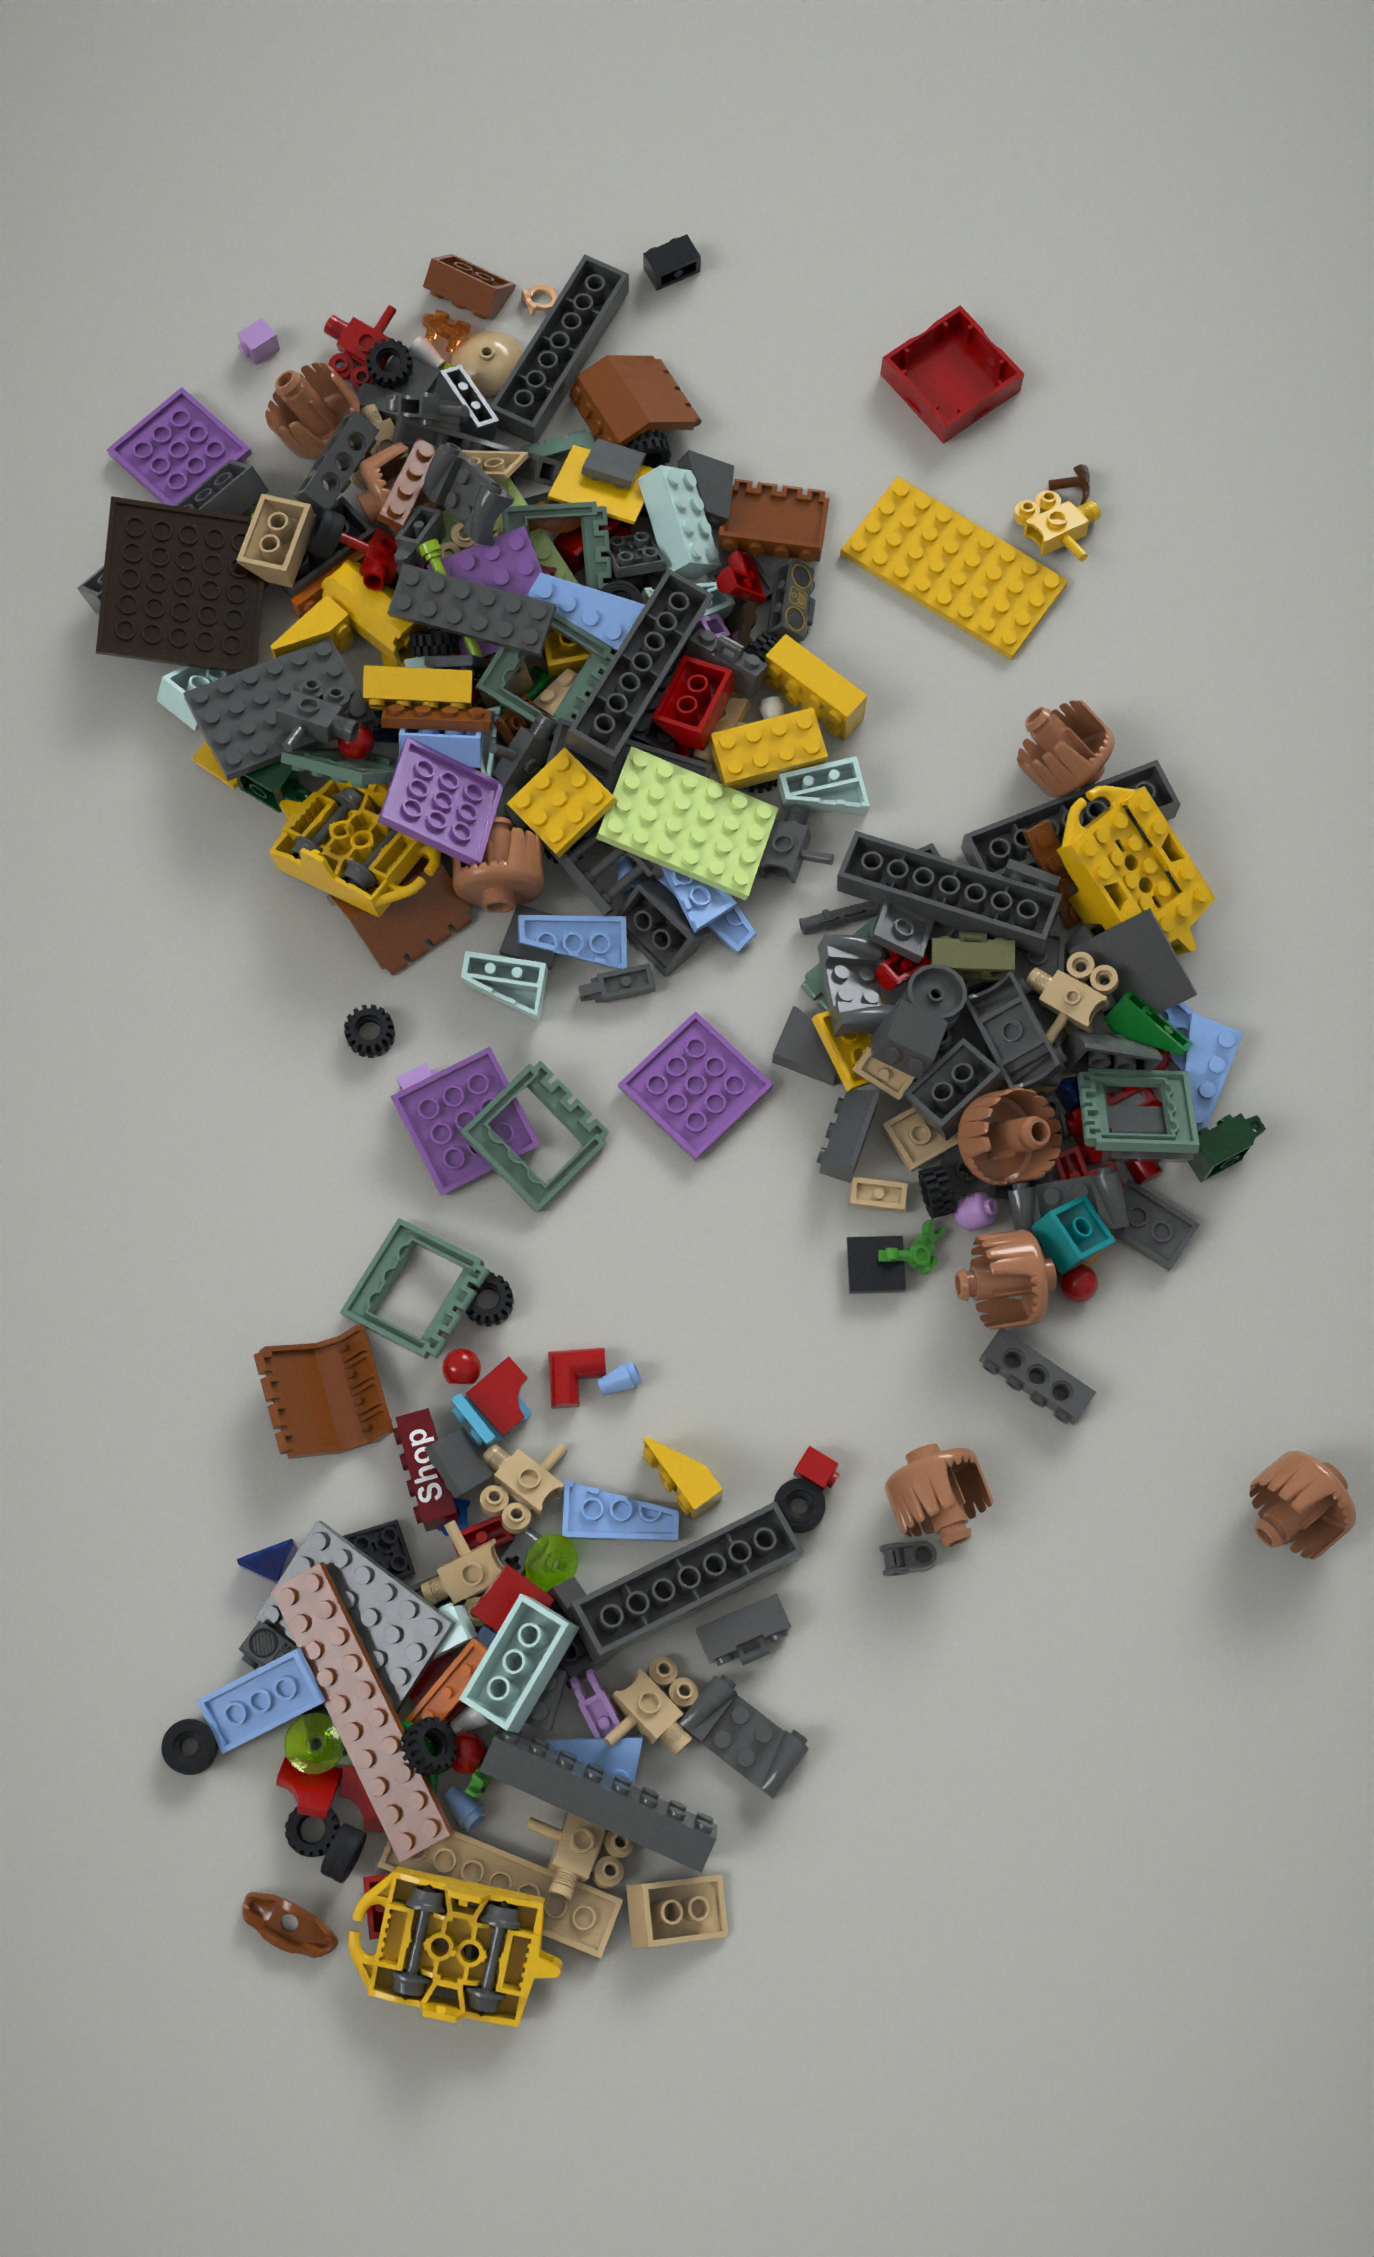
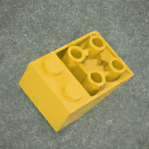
(689, 1479)

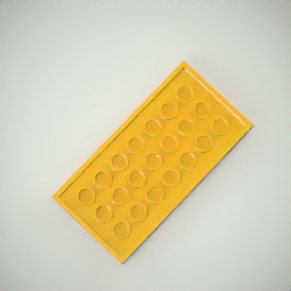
(954, 567)

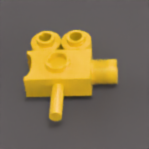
(1055, 523)

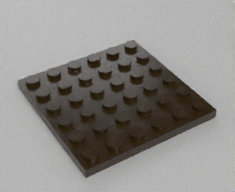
(177, 588)

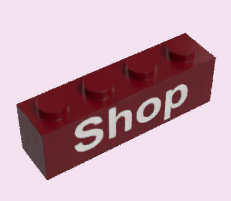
(434, 1500)

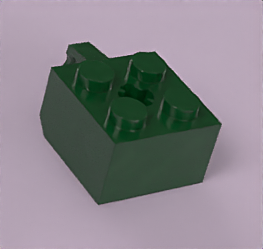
(273, 785)
(1224, 1144)

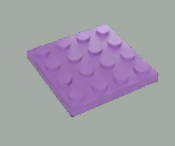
(177, 448)
(505, 566)
(441, 802)
(695, 1086)
(445, 1104)

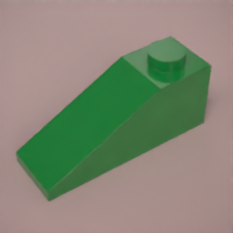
(1141, 1023)

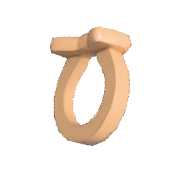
(532, 307)

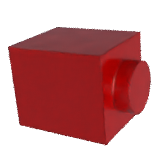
(817, 1468)

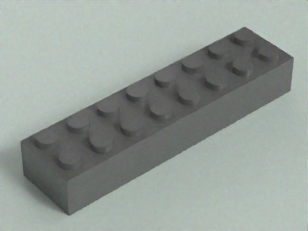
(560, 348)
(228, 491)
(638, 669)
(996, 843)
(949, 891)
(684, 1582)
(601, 1798)

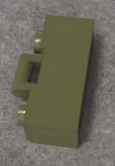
(975, 956)

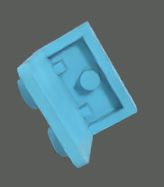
(482, 1429)

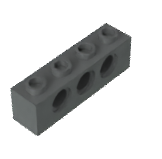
(363, 436)
(1030, 1361)

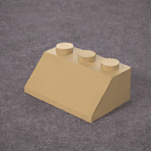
(277, 539)

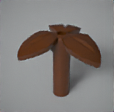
(1081, 480)

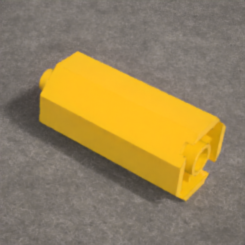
(370, 612)

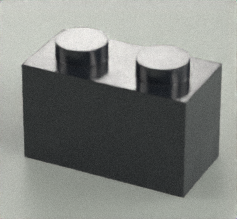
(671, 262)

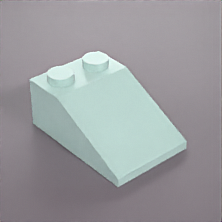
(183, 680)

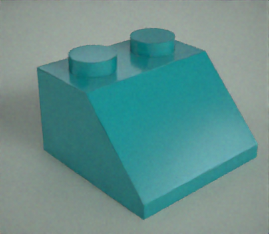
(1072, 1234)

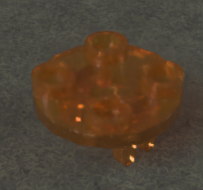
(442, 325)

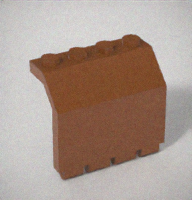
(630, 395)
(775, 521)
(410, 920)
(324, 1395)

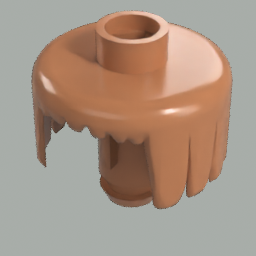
(309, 408)
(379, 476)
(1068, 748)
(508, 872)
(1009, 1136)
(1009, 1267)
(938, 1493)
(1302, 1503)

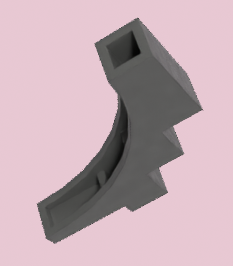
(534, 468)

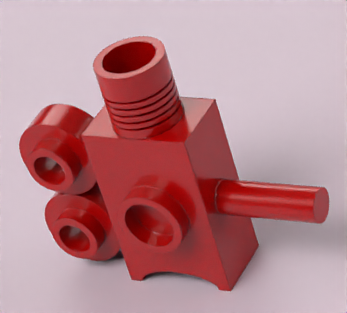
(354, 342)
(378, 560)

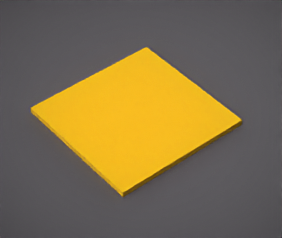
(575, 487)

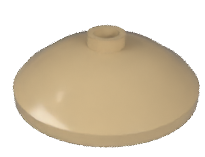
(492, 370)

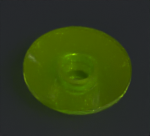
(542, 1557)
(299, 1739)

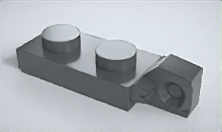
(619, 984)

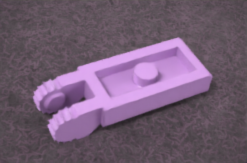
(597, 1706)

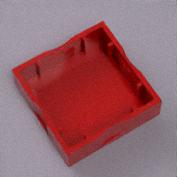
(951, 374)

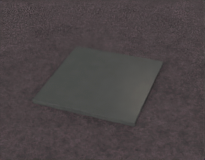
(1142, 962)

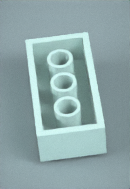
(679, 521)
(519, 1663)

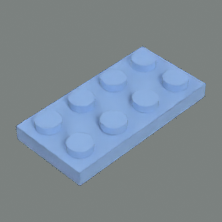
(261, 1700)

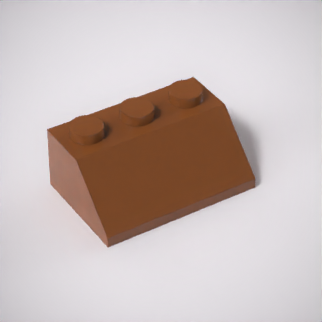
(467, 285)

